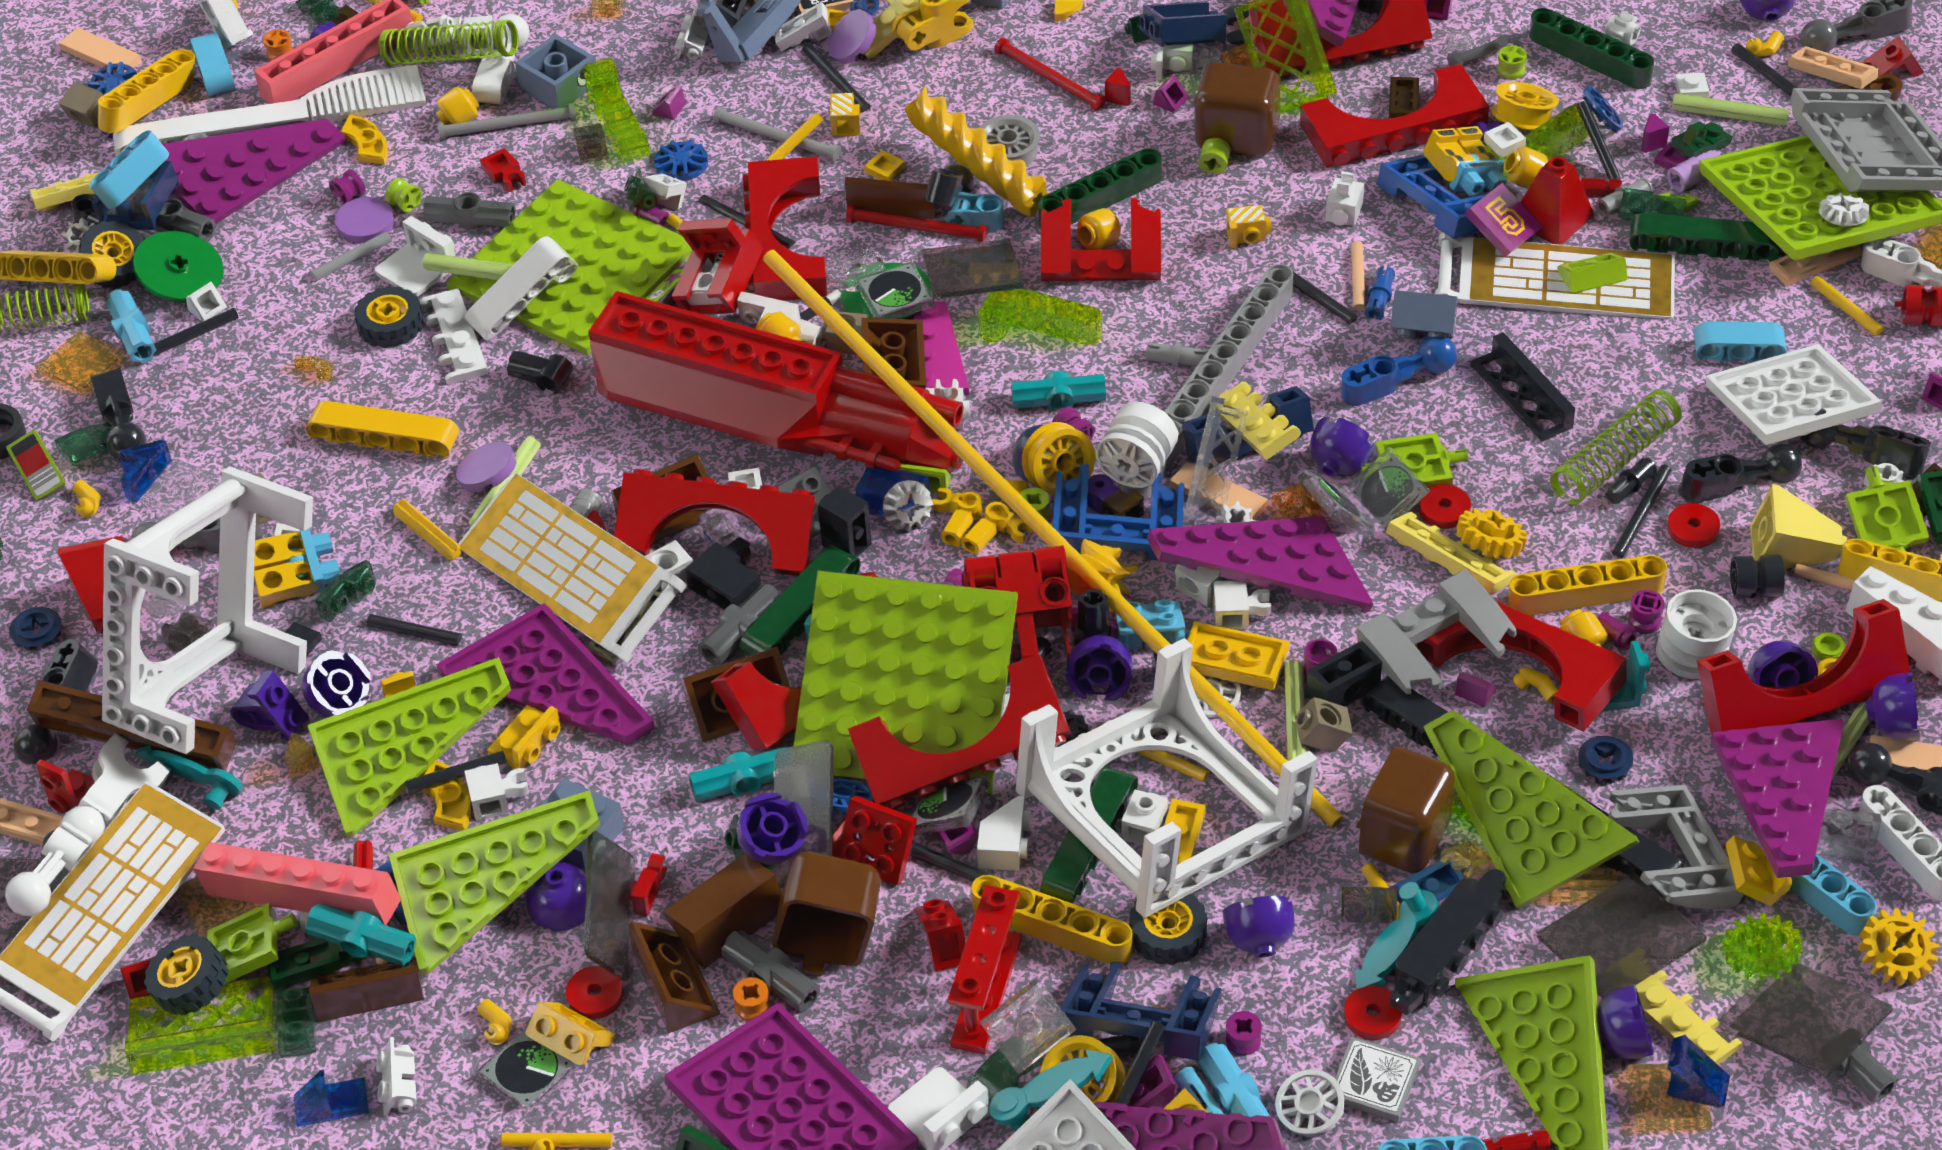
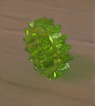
(1762, 946)

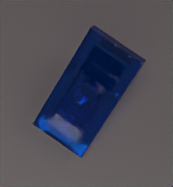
(142, 467)
(1695, 1075)
(327, 1102)

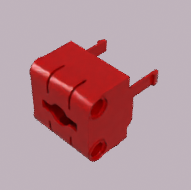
(1041, 588)

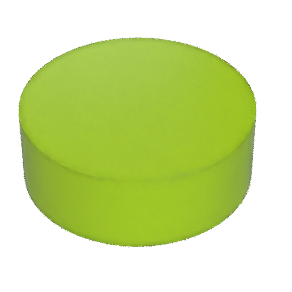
(1827, 646)

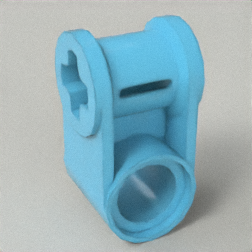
(978, 210)

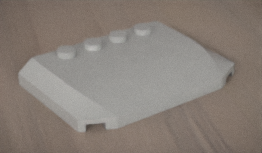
(1870, 139)

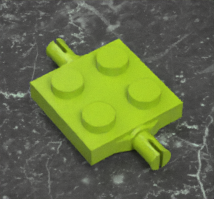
(1424, 457)
(1887, 513)
(250, 939)

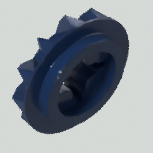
(22, 627)
(1605, 746)

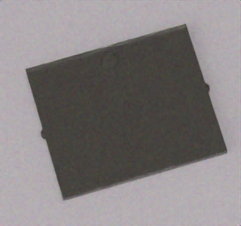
(972, 268)
(1626, 933)
(1806, 1018)

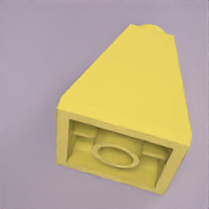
(1794, 531)

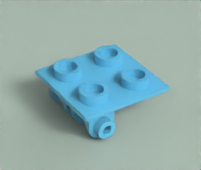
(1162, 615)

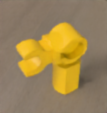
(965, 509)
(996, 519)

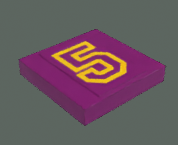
(1503, 220)

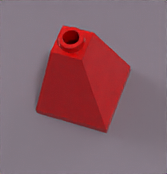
(1558, 201)
(86, 574)

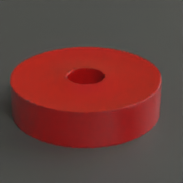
(1444, 494)
(1693, 537)
(596, 1005)
(1366, 1025)

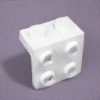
(406, 266)
(941, 1108)

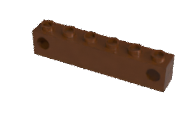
(81, 715)

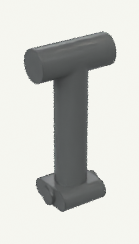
(1491, 47)

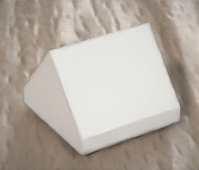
(205, 302)

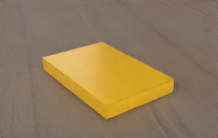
(1237, 655)

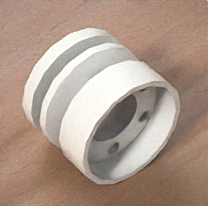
(1137, 444)
(1694, 628)

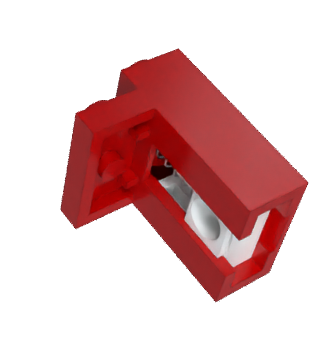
(717, 266)

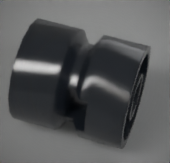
(1760, 576)

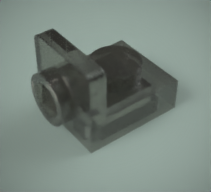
(590, 143)
(185, 631)

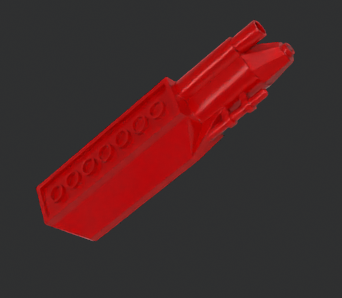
(759, 387)

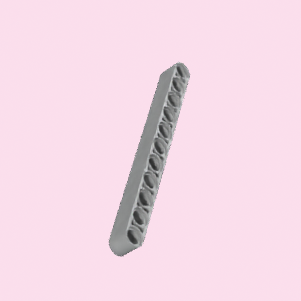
(1227, 355)

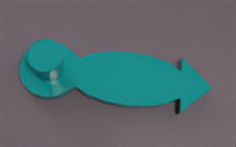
(221, 780)
(1381, 958)
(1013, 1103)

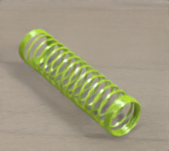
(401, 44)
(80, 301)
(1677, 413)

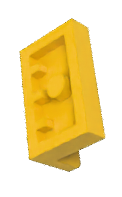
(527, 736)
(1754, 873)
(567, 1031)

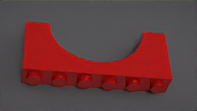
(1397, 26)
(1347, 138)
(772, 189)
(654, 501)
(1871, 654)
(1585, 671)
(758, 705)
(901, 772)

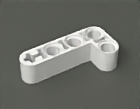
(519, 286)
(1906, 838)

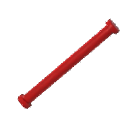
(1095, 100)
(916, 223)

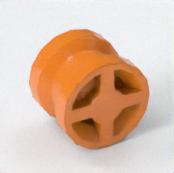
(277, 43)
(750, 1007)

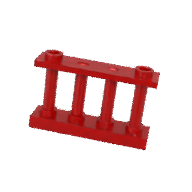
(984, 967)

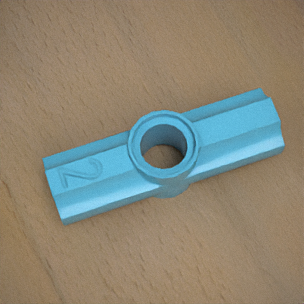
(130, 326)
(1229, 1085)

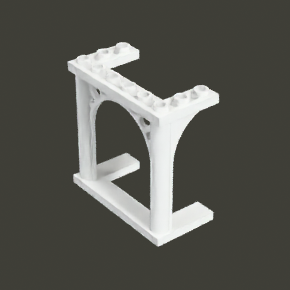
(144, 563)
(1175, 708)

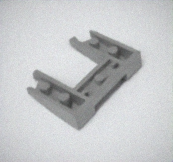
(1458, 599)
(1673, 808)

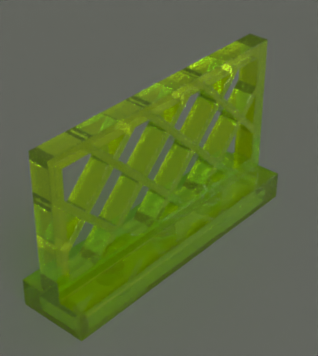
(1310, 44)
(204, 1041)

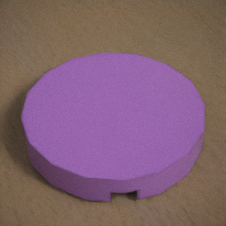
(852, 36)
(364, 219)
(486, 466)

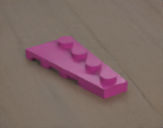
(941, 348)

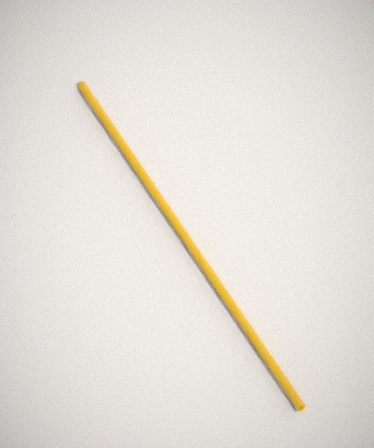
(1036, 522)

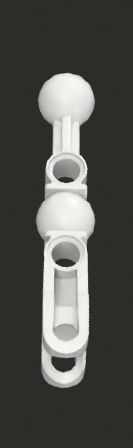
(81, 826)

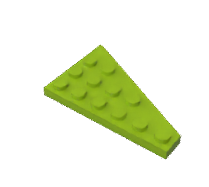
(398, 737)
(1524, 816)
(470, 876)
(1549, 1039)

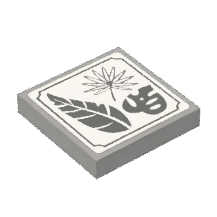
(1376, 1078)

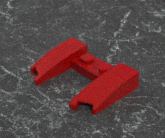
(1137, 263)

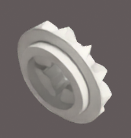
(1844, 210)
(899, 496)

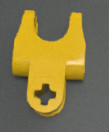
(932, 24)

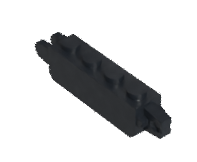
(1447, 941)

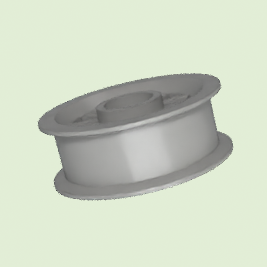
(1016, 133)

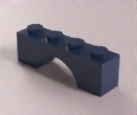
(1289, 402)

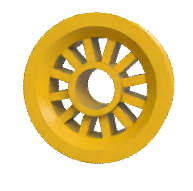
(1524, 104)
(1047, 445)
(1077, 1045)

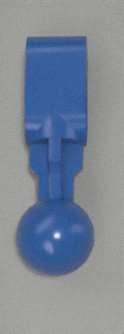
(1382, 373)

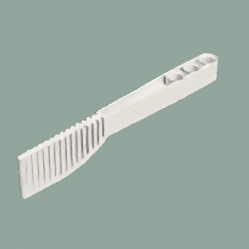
(354, 95)

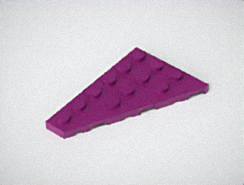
(236, 168)
(1278, 552)
(556, 670)
(1783, 785)

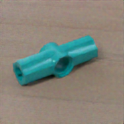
(1058, 390)
(736, 775)
(360, 934)

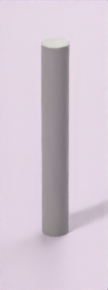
(350, 256)

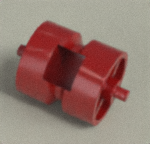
(1921, 305)

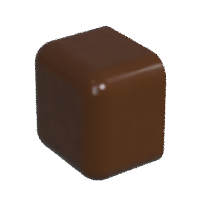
(1238, 107)
(1406, 810)
(826, 911)

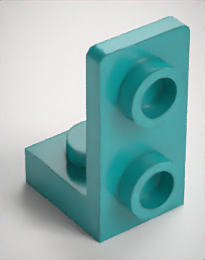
(1635, 685)

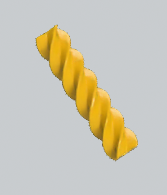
(971, 150)

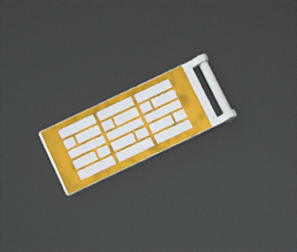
(1532, 281)
(569, 565)
(104, 905)

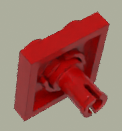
(893, 831)

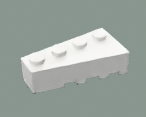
(1919, 616)

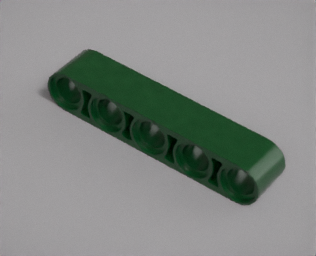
(1591, 48)
(1107, 185)
(1701, 236)
(791, 609)
(1073, 860)

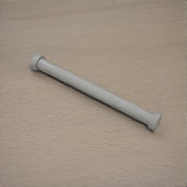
(721, 115)
(506, 121)

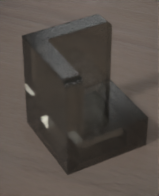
(1369, 905)

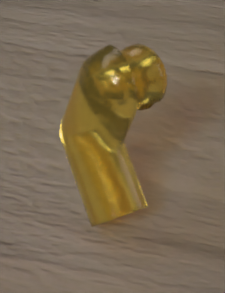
(315, 363)

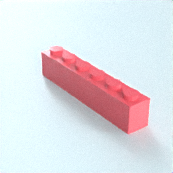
(330, 52)
(294, 881)

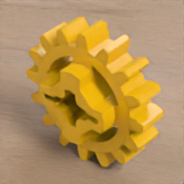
(1491, 533)
(1908, 962)

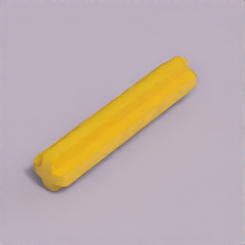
(427, 530)

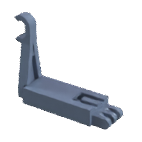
(751, 30)

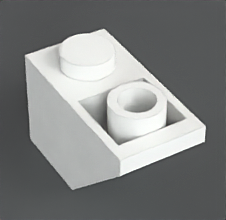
(1001, 837)

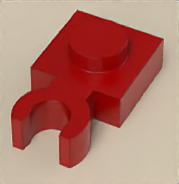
(504, 167)
(646, 889)

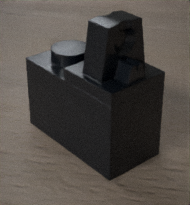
(721, 574)

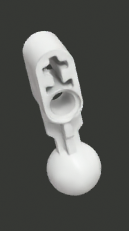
(497, 73)
(1898, 263)

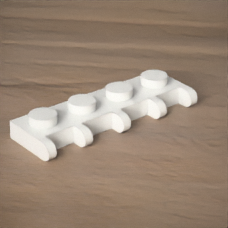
(456, 334)

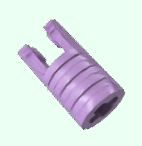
(1688, 172)

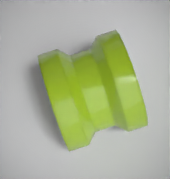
(1511, 62)
(1214, 156)
(403, 195)
(1038, 500)

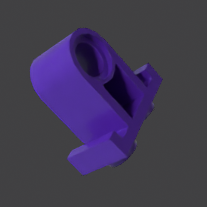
(269, 707)

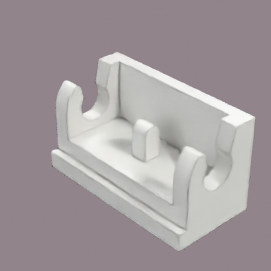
(225, 20)

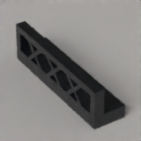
(1532, 382)

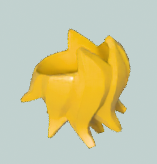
(1106, 562)

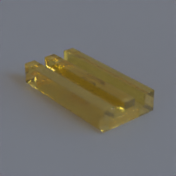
(1476, 862)
(1592, 880)

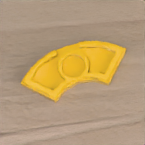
(367, 138)
(451, 800)

